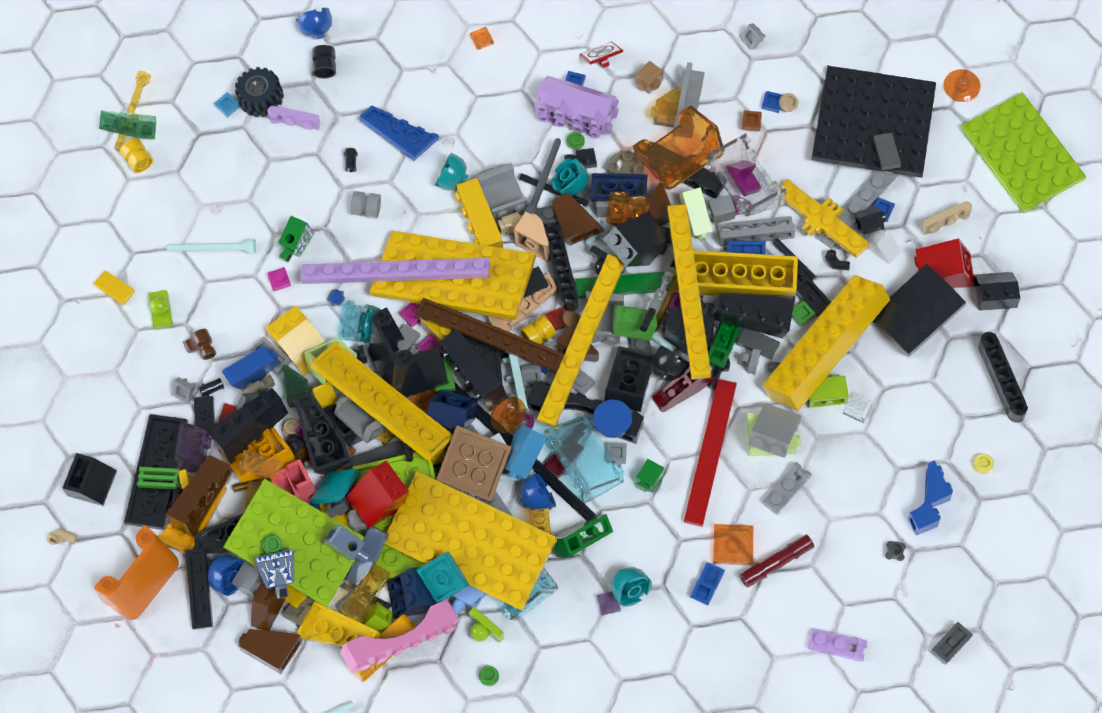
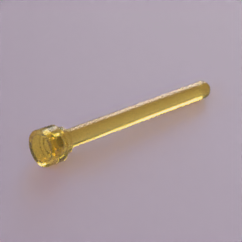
(142, 79)

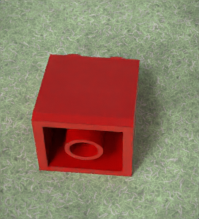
(950, 261)
(378, 495)

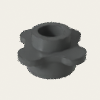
(891, 546)

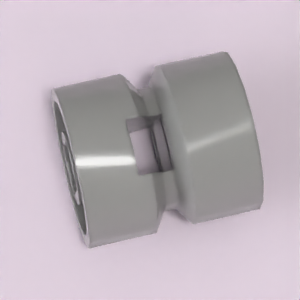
(365, 204)

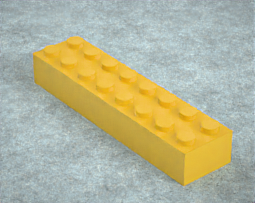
(826, 342)

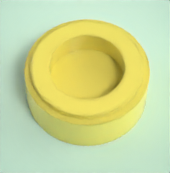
(983, 463)

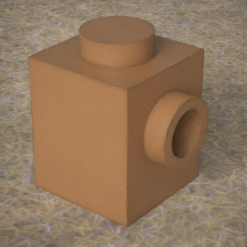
(649, 78)

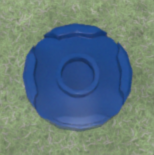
(612, 418)

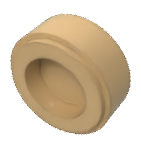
(788, 102)

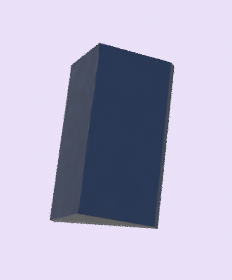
(605, 183)

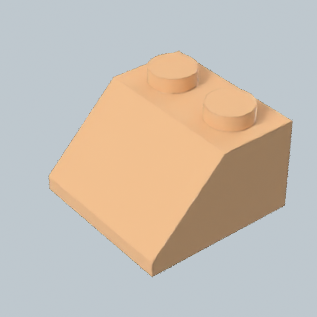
(532, 236)

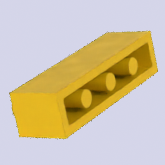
(478, 214)

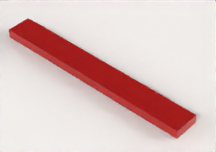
(710, 453)

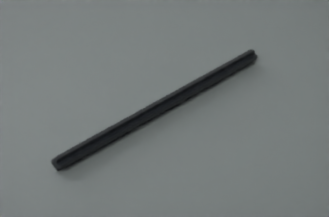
(561, 489)

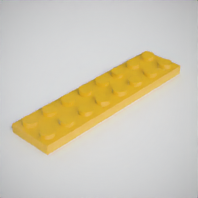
(382, 401)

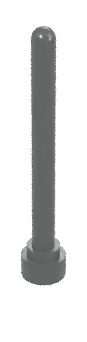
(532, 208)

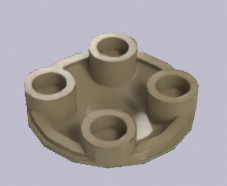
(625, 163)

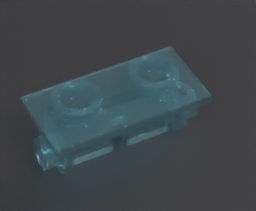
(349, 321)

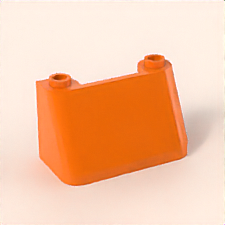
(142, 579)

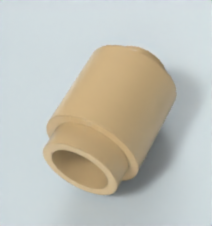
(508, 223)

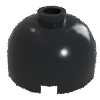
(669, 364)

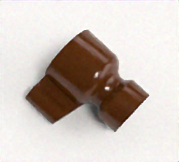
(201, 341)

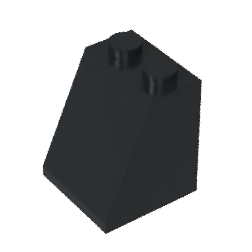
(638, 240)
(674, 329)

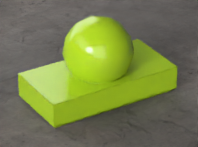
(160, 309)
(484, 627)

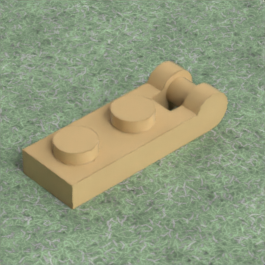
(946, 217)

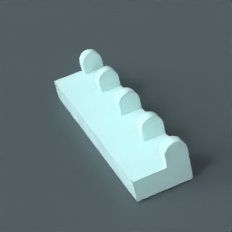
(520, 393)

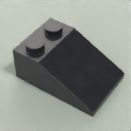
(630, 377)

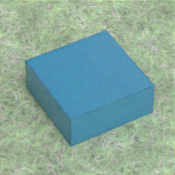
(227, 105)

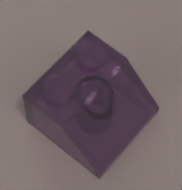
(191, 447)

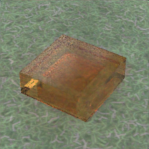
(481, 38)

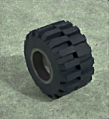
(258, 91)

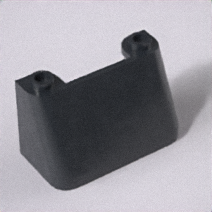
(396, 369)

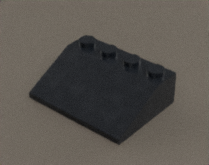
(919, 309)

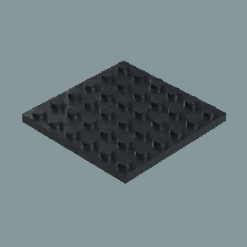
(870, 104)

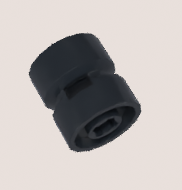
(324, 61)

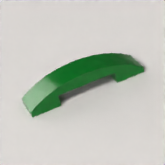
(723, 344)

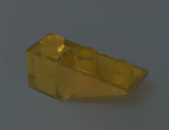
(366, 593)

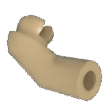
(61, 535)

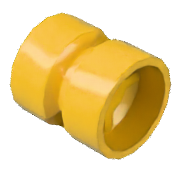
(136, 156)
(539, 331)

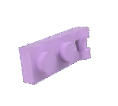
(293, 117)
(837, 645)

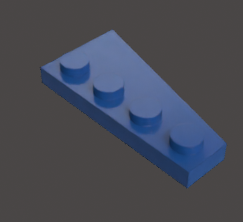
(405, 137)

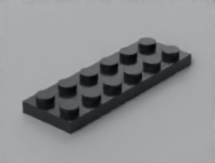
(158, 450)

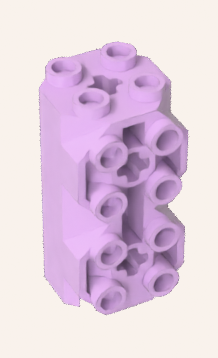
(577, 105)

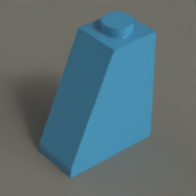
(524, 451)

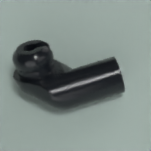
(834, 262)

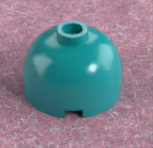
(452, 173)
(570, 177)
(365, 322)
(630, 585)

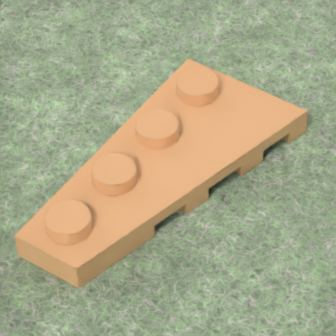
(527, 306)

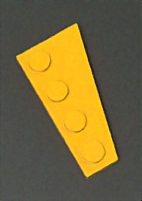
(331, 627)

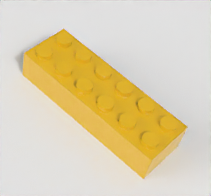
(745, 273)

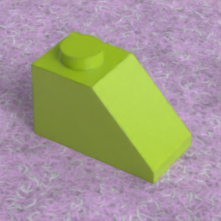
(830, 392)

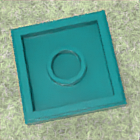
(335, 486)
(442, 577)

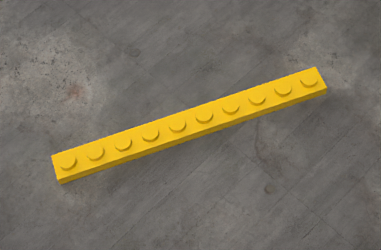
(689, 292)
(581, 341)

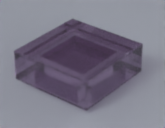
(608, 603)

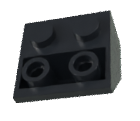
(89, 480)

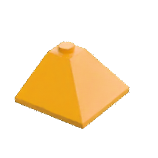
(269, 445)

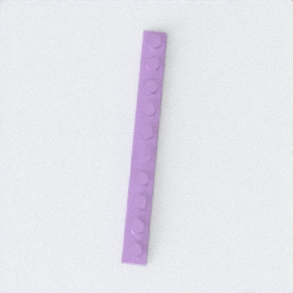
(395, 271)

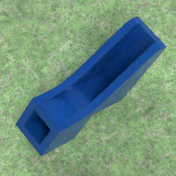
(936, 493)

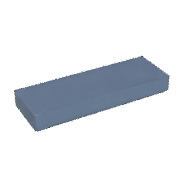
(374, 543)

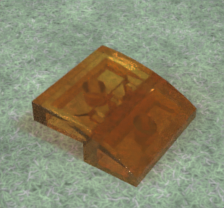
(623, 207)

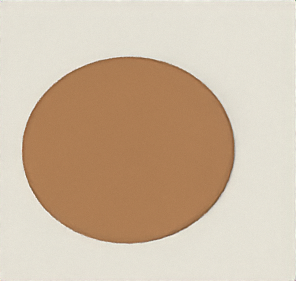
(571, 318)

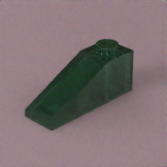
(129, 124)

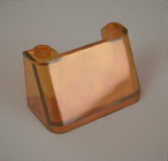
(681, 150)

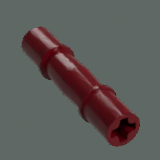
(776, 560)

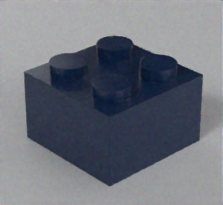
(452, 409)

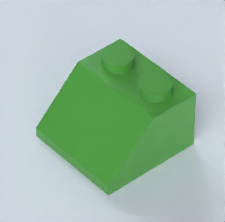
(628, 321)

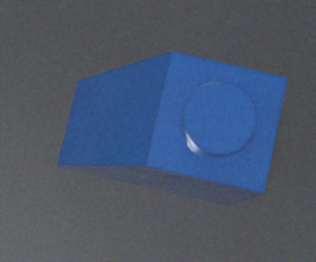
(252, 367)

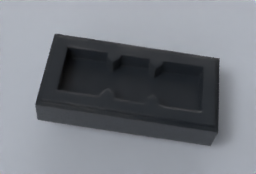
(204, 412)

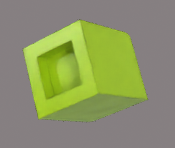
(378, 618)

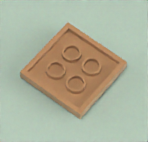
(473, 463)

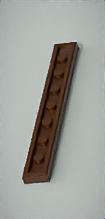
(490, 335)

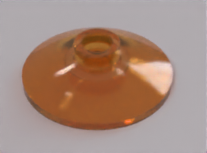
(962, 92)
(508, 414)

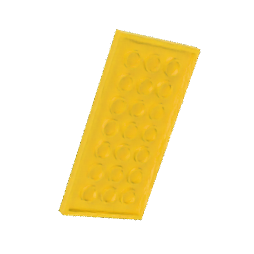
(492, 296)
(488, 545)

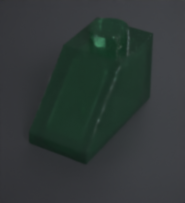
(295, 385)

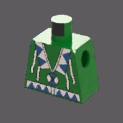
(294, 238)

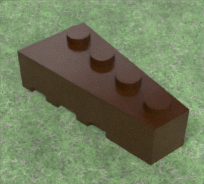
(199, 496)

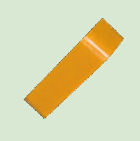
(397, 628)

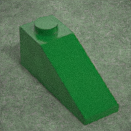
(582, 536)

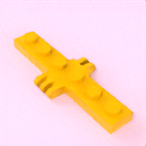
(824, 219)

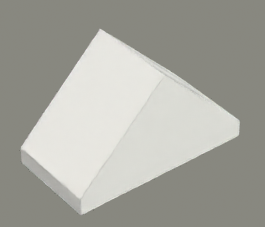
(882, 245)

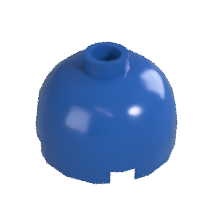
(315, 23)
(535, 494)
(222, 572)

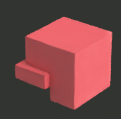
(296, 481)

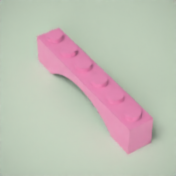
(366, 651)

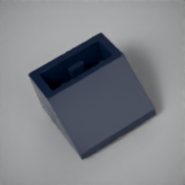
(409, 594)

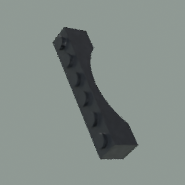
(581, 403)

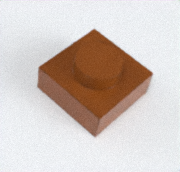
(751, 120)

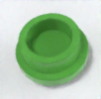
(575, 140)
(272, 544)
(488, 676)

